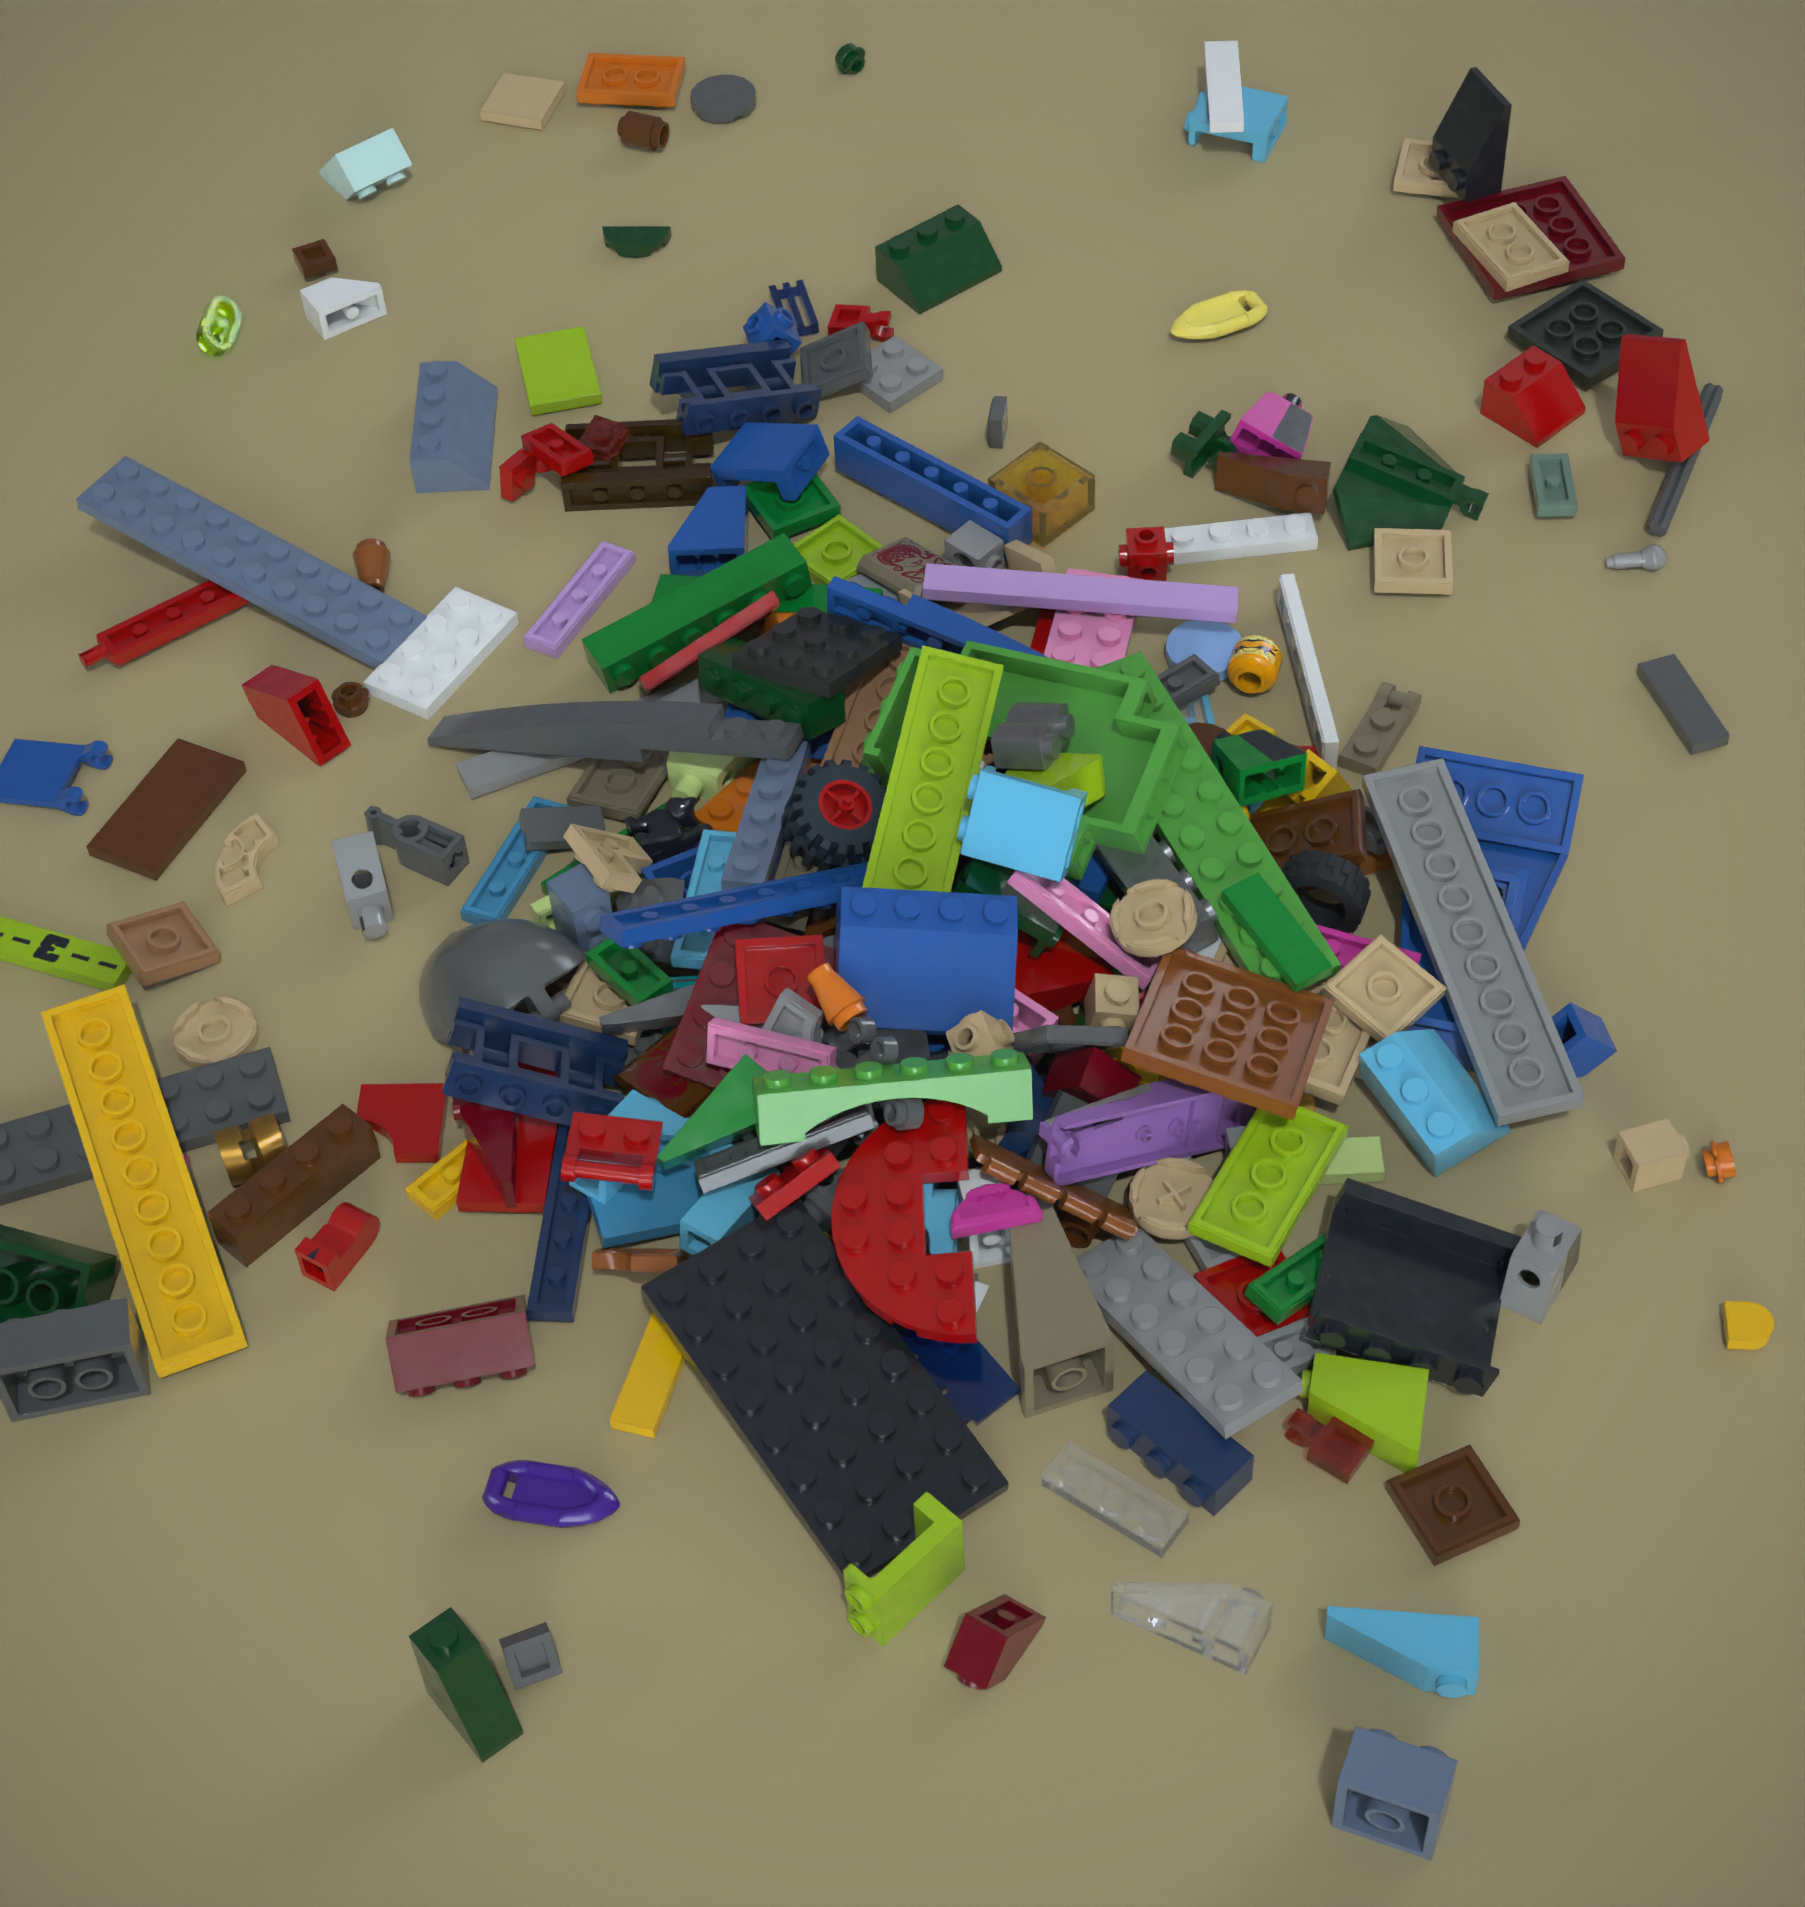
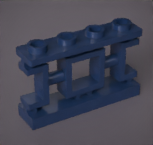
(706, 373)
(504, 1037)

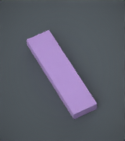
(579, 599)

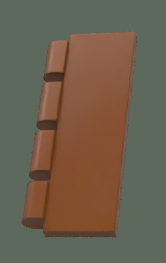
(1072, 1197)

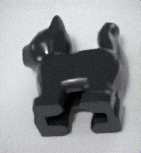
(662, 830)

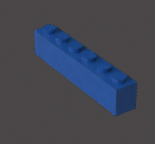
(927, 483)

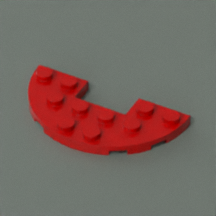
(883, 1226)

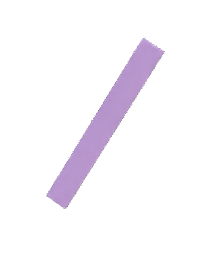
(1080, 593)

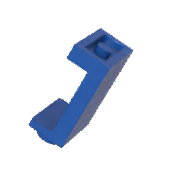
(772, 454)

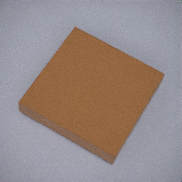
(163, 943)

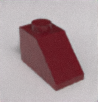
(992, 1641)

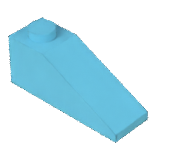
(1419, 1648)

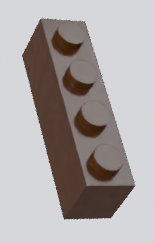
(294, 1185)

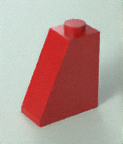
(297, 711)

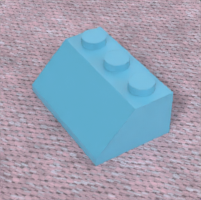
(1429, 1097)

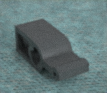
(420, 844)

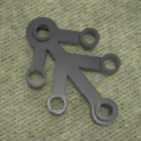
(899, 1113)

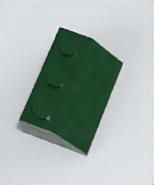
(936, 259)
(49, 1274)

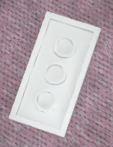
(441, 653)

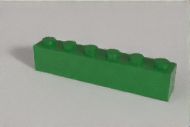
(671, 623)

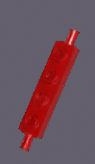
(162, 624)

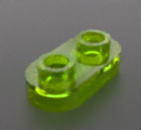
(218, 326)

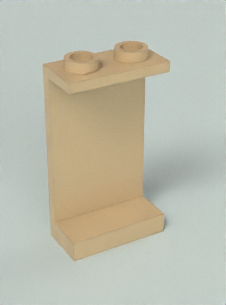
(1019, 557)

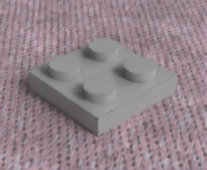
(898, 375)

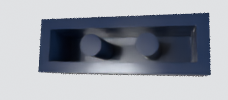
(1179, 1443)

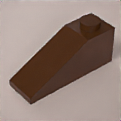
(1275, 481)

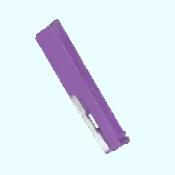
(1145, 1126)

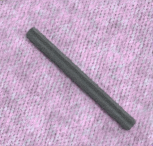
(1680, 471)

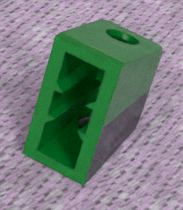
(1258, 765)

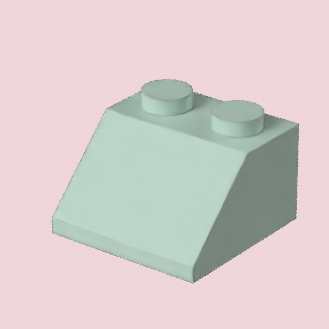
(367, 165)

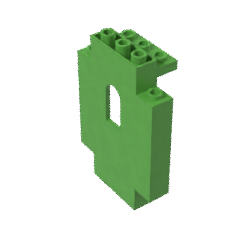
(1110, 720)

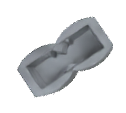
(1032, 735)

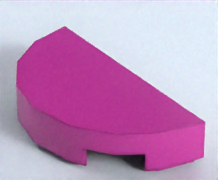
(993, 1209)

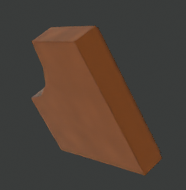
(638, 1259)

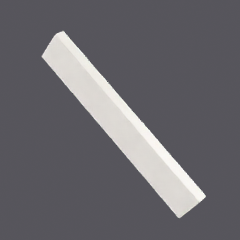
(1307, 670)

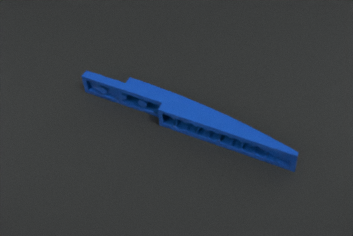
(917, 621)

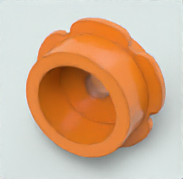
(1719, 1160)

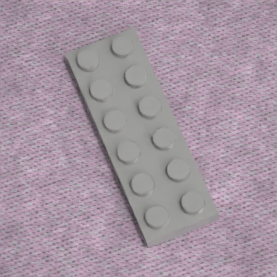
(1186, 1333)

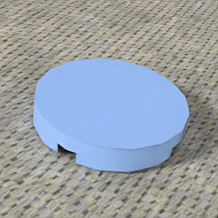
(1207, 640)

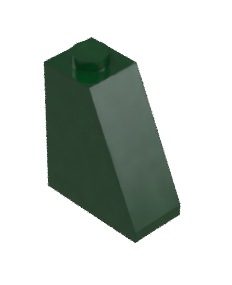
(464, 1684)

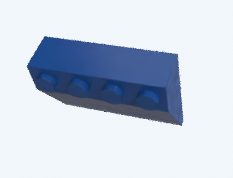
(927, 955)

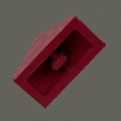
(1088, 1075)

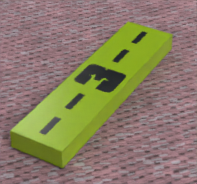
(61, 955)

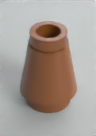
(372, 562)

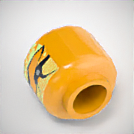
(1254, 664)

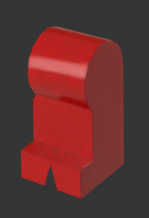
(337, 1245)

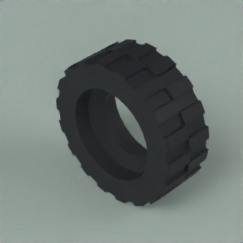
(1335, 876)

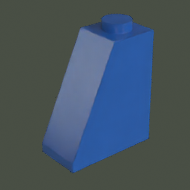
(712, 532)

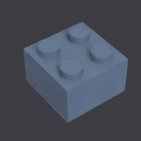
(1394, 1792)

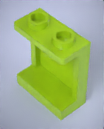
(911, 1580)

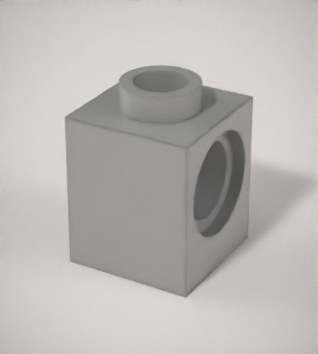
(975, 547)

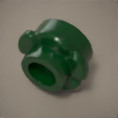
(850, 59)

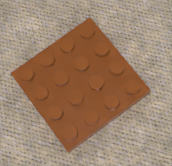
(1228, 1032)

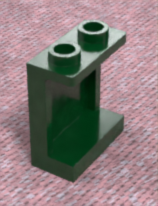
(989, 878)

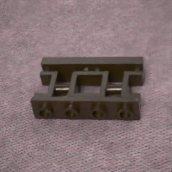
(642, 485)

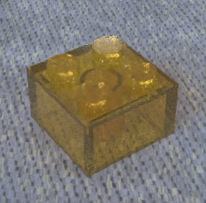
(1050, 485)

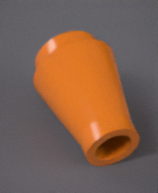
(836, 997)

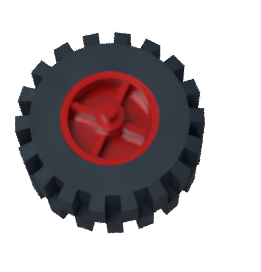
(833, 815)

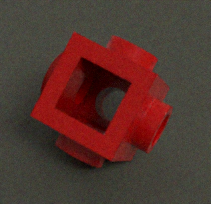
(1146, 553)

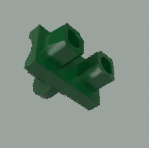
(1205, 448)

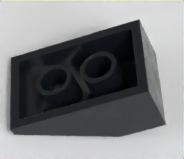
(1473, 139)

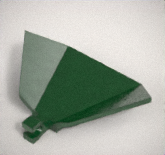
(1398, 484)

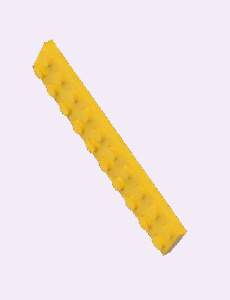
(143, 1182)

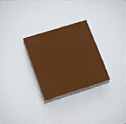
(1452, 1505)

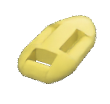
(1219, 315)

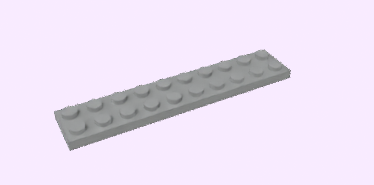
(1472, 943)

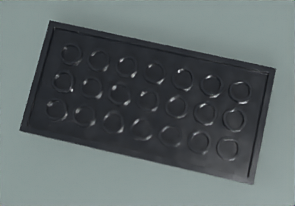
(821, 1389)

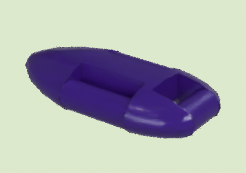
(548, 1494)

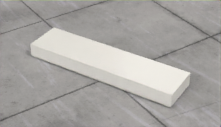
(1223, 86)

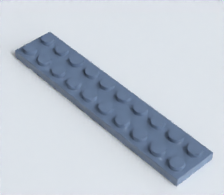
(250, 562)

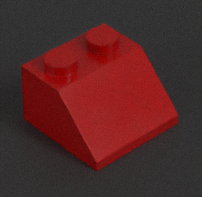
(1532, 397)

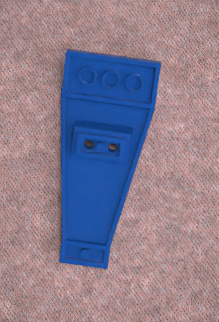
(1525, 833)

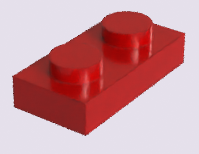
(557, 449)

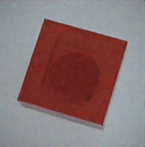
(604, 437)

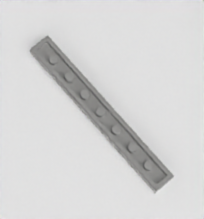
(502, 768)

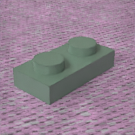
(1552, 485)

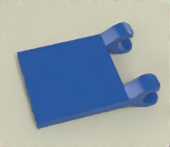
(42, 771)

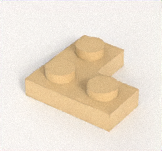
(609, 857)

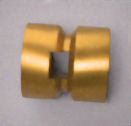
(266, 1142)

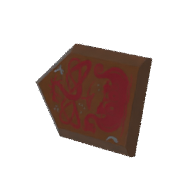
(646, 1077)

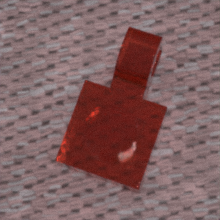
(1332, 1447)

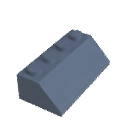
(452, 429)

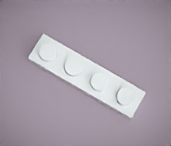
(1242, 538)

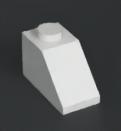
(342, 304)

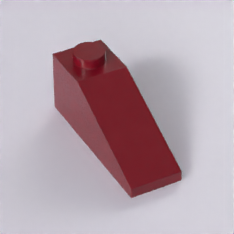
(494, 1141)

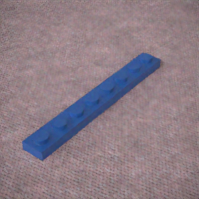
(731, 906)

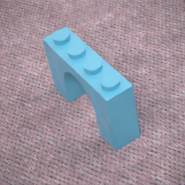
(716, 1211)

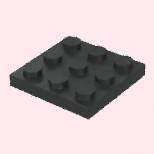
(1581, 331)
(817, 652)

